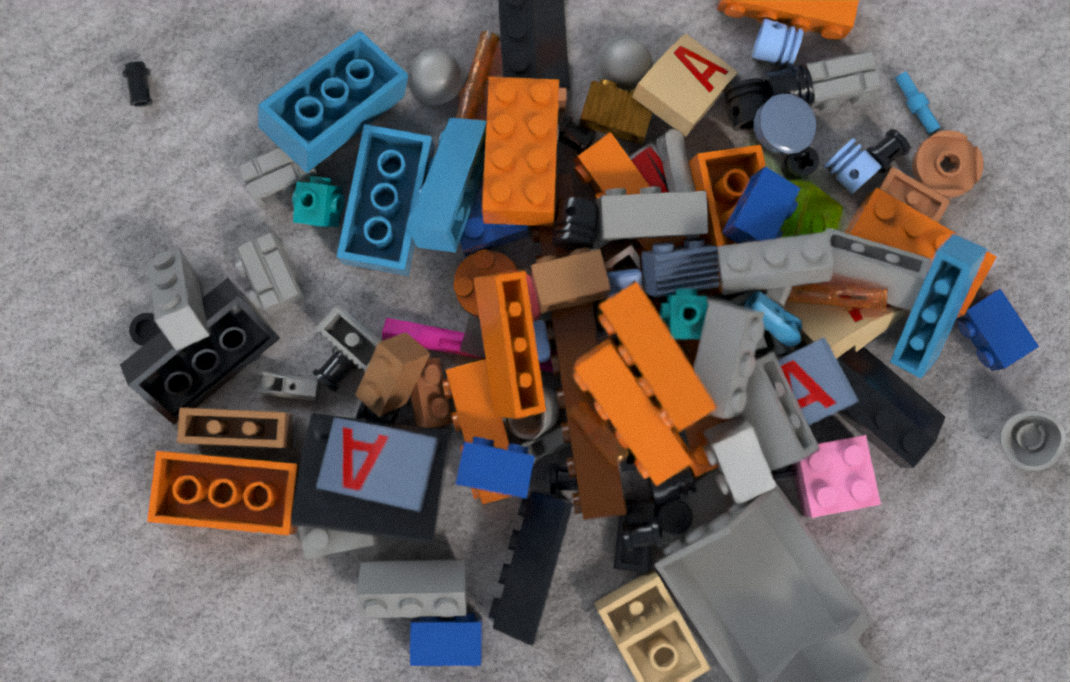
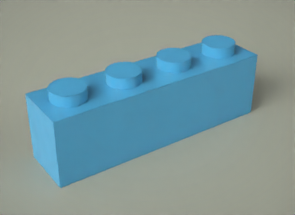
(449, 186)
(938, 304)

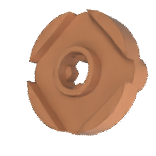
(960, 151)

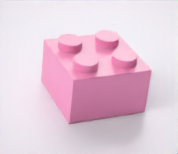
(836, 478)

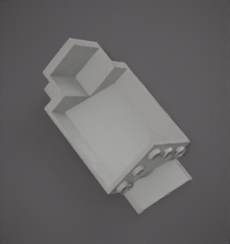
(764, 591)

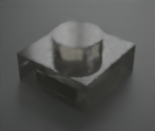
(472, 340)

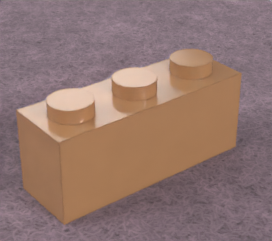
(235, 427)

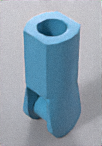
(776, 320)

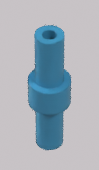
(917, 102)

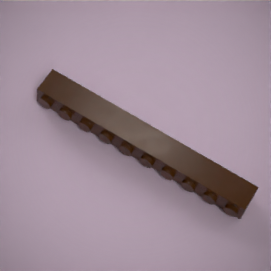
(575, 335)

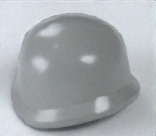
(623, 61)
(436, 77)
(537, 424)
(1032, 439)

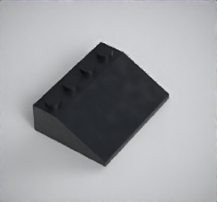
(352, 514)

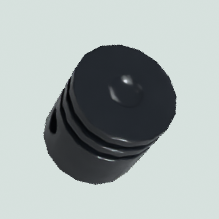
(789, 81)
(743, 102)
(574, 223)
(673, 486)

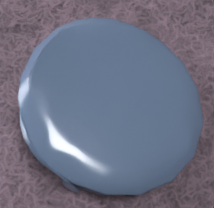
(785, 124)

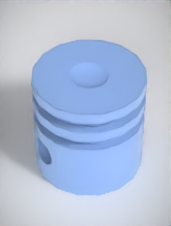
(777, 43)
(849, 159)

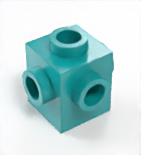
(317, 203)
(672, 314)

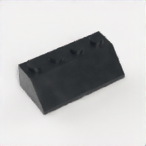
(534, 40)
(193, 373)
(889, 409)
(531, 567)

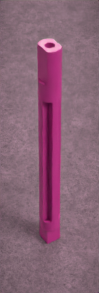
(438, 338)

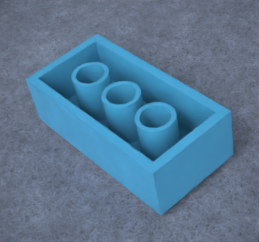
(332, 101)
(381, 197)

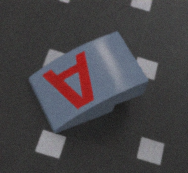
(817, 381)
(377, 463)

